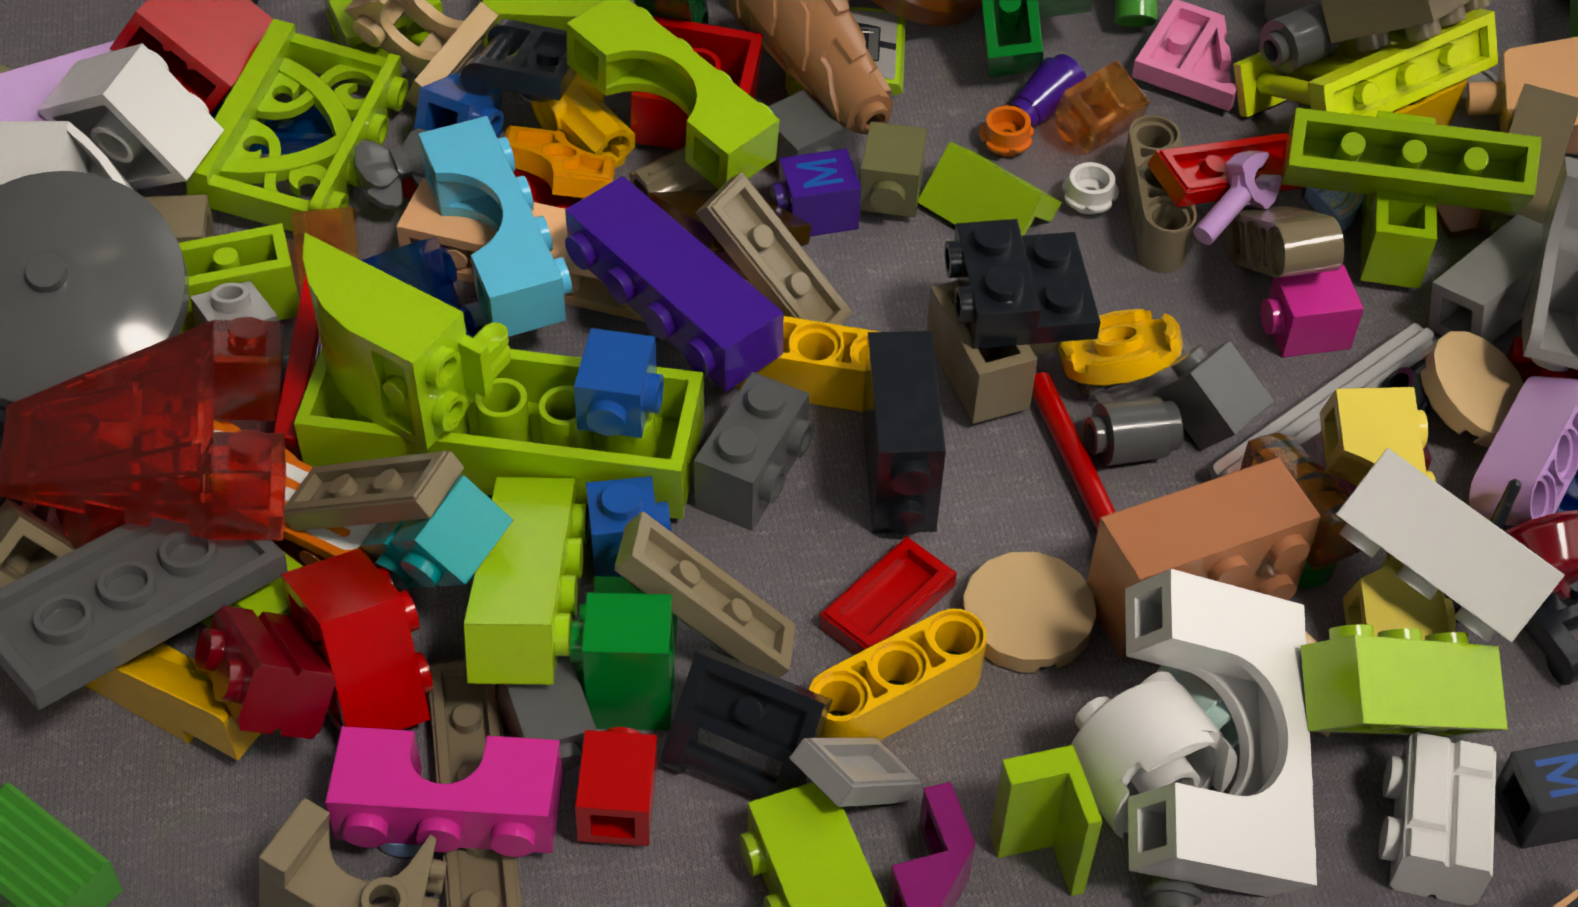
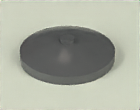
(81, 278)

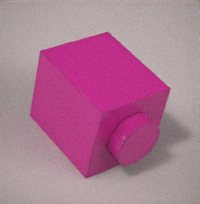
(1312, 313)

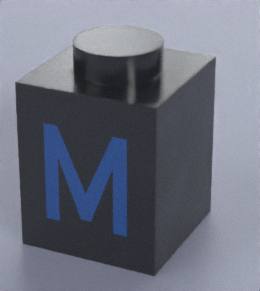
(1541, 793)

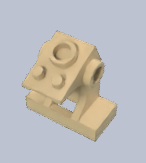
(440, 54)

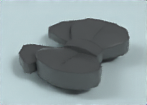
(382, 169)

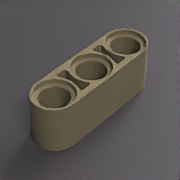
(1158, 227)
(1285, 241)

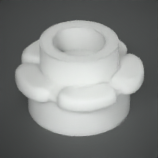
(1090, 188)

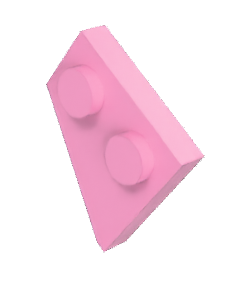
(1189, 55)

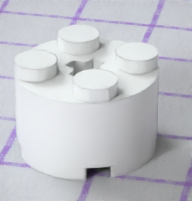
(1146, 742)

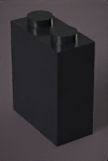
(903, 432)

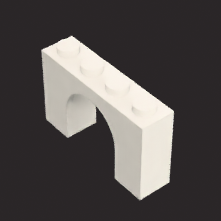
(1250, 654)

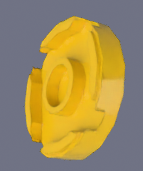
(1126, 348)

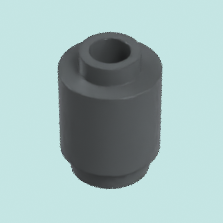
(1296, 39)
(1133, 430)

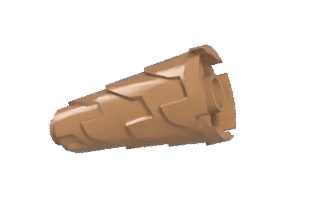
(824, 53)

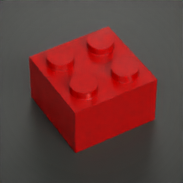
(734, 51)

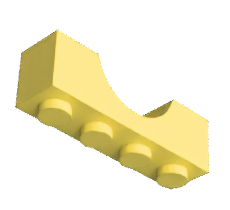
(1355, 433)

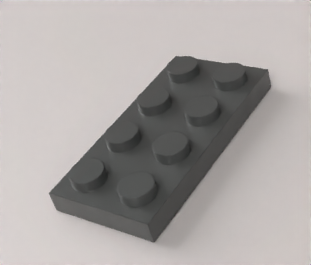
(120, 601)

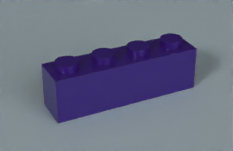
(674, 283)

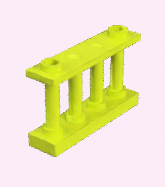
(1375, 78)

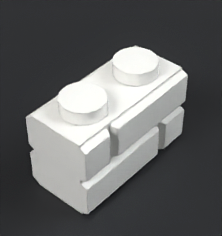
(1441, 818)

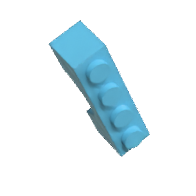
(514, 271)

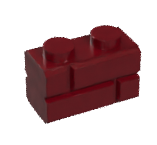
(265, 672)

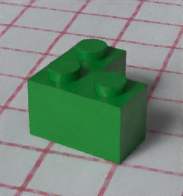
(1015, 33)
(626, 655)

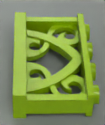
(284, 66)

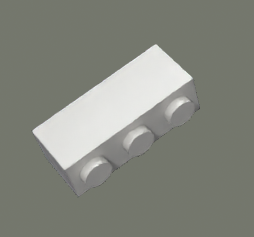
(1447, 548)

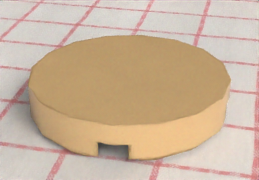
(1470, 384)
(1032, 610)

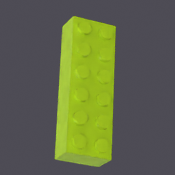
(524, 431)

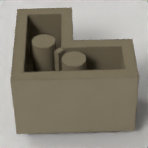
(985, 379)

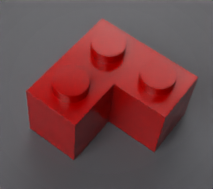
(364, 638)

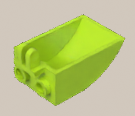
(398, 348)

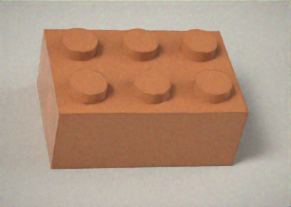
(1234, 529)

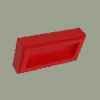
(888, 597)

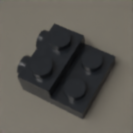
(1020, 285)

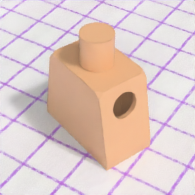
(1544, 65)

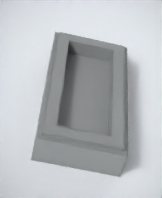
(855, 771)

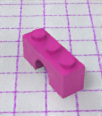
(500, 807)

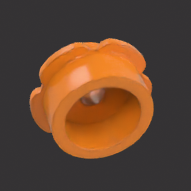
(1007, 131)

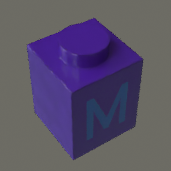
(820, 190)

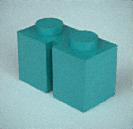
(441, 548)

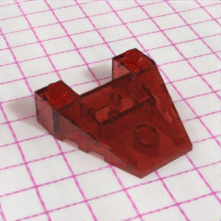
(146, 438)

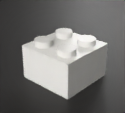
(135, 115)

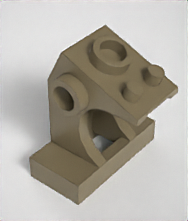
(302, 872)

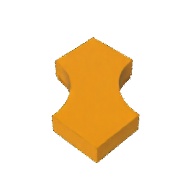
(559, 162)

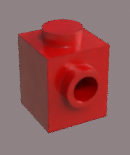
(616, 787)

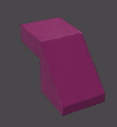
(943, 874)

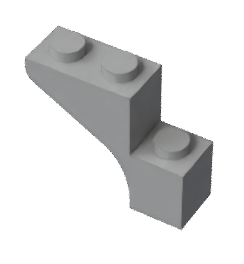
(1552, 296)

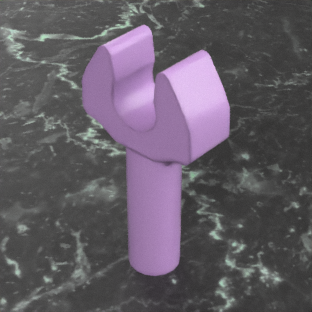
(1243, 191)

